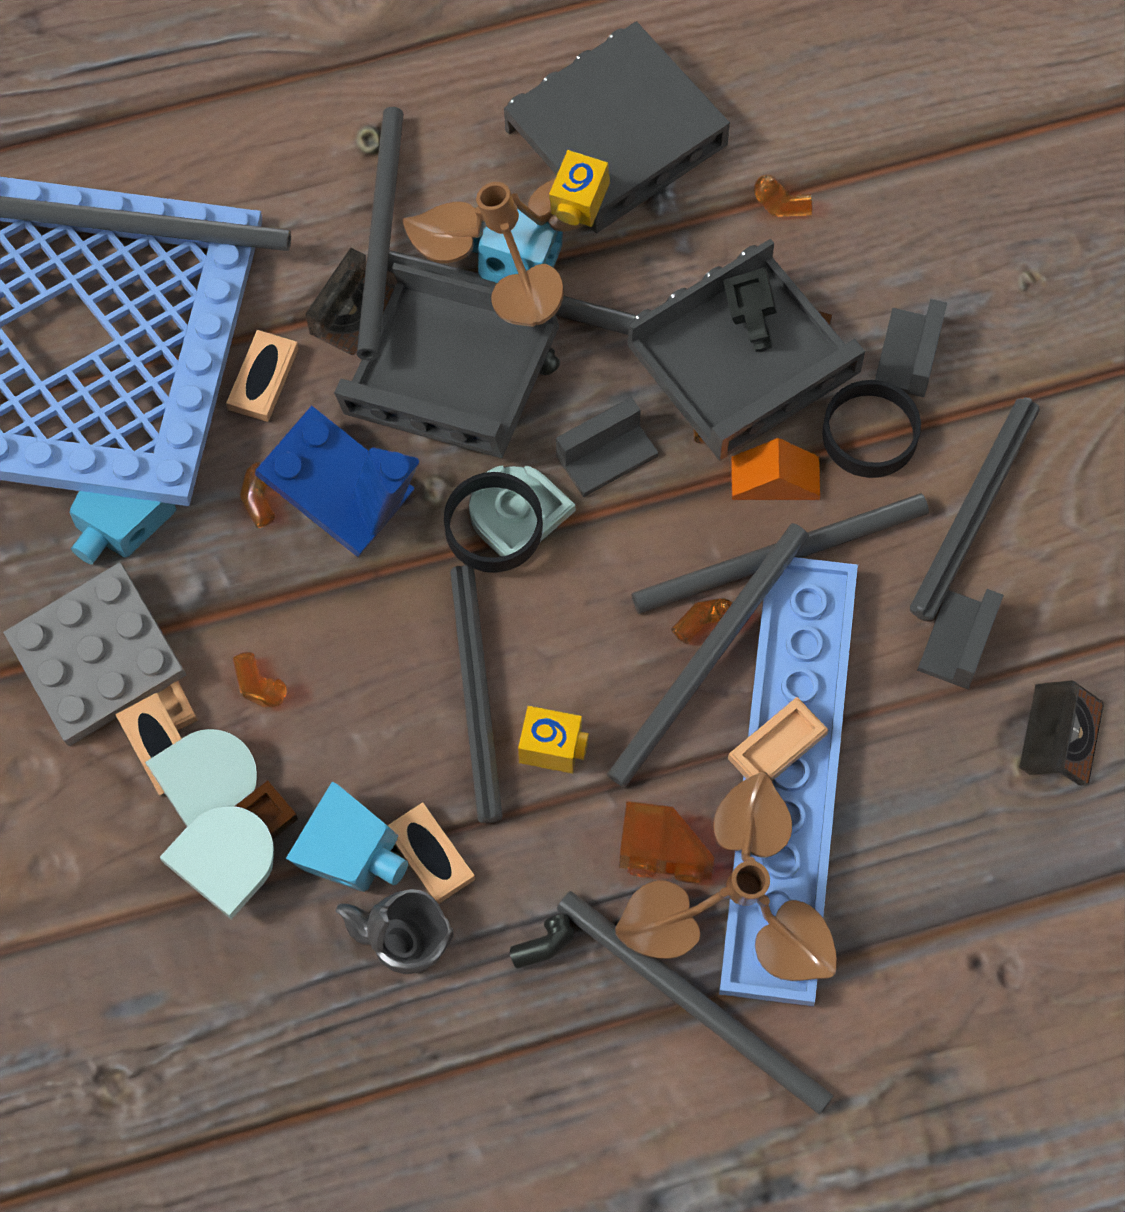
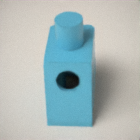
(534, 242)
(114, 523)
(347, 844)

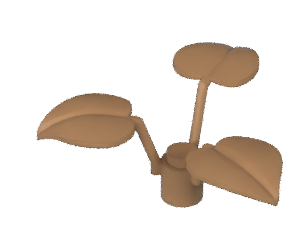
(448, 233)
(794, 942)

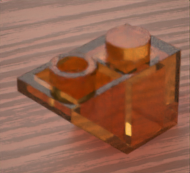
(662, 842)

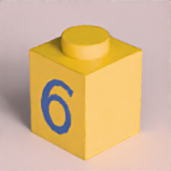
(579, 189)
(552, 739)

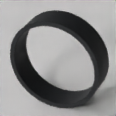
(878, 389)
(490, 480)

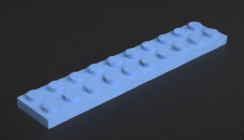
(806, 657)

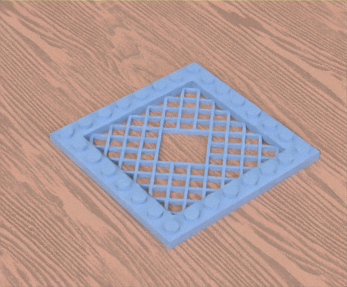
(197, 375)

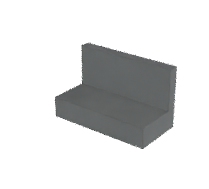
(911, 348)
(605, 447)
(959, 637)

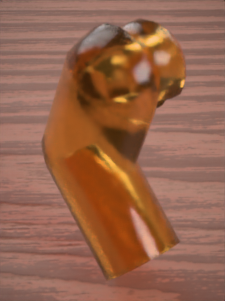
(777, 199)
(253, 498)
(698, 616)
(254, 687)

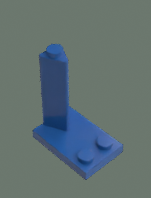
(338, 480)

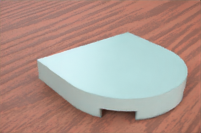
(508, 519)
(204, 772)
(223, 856)

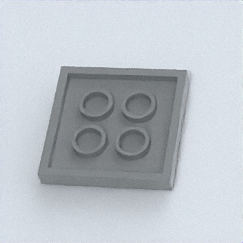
(94, 653)

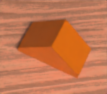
(775, 473)

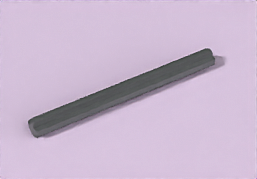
(974, 509)
(476, 695)

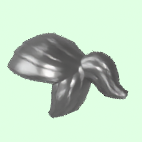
(402, 929)

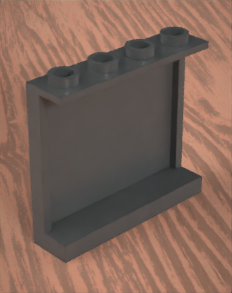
(623, 108)
(448, 364)
(713, 368)

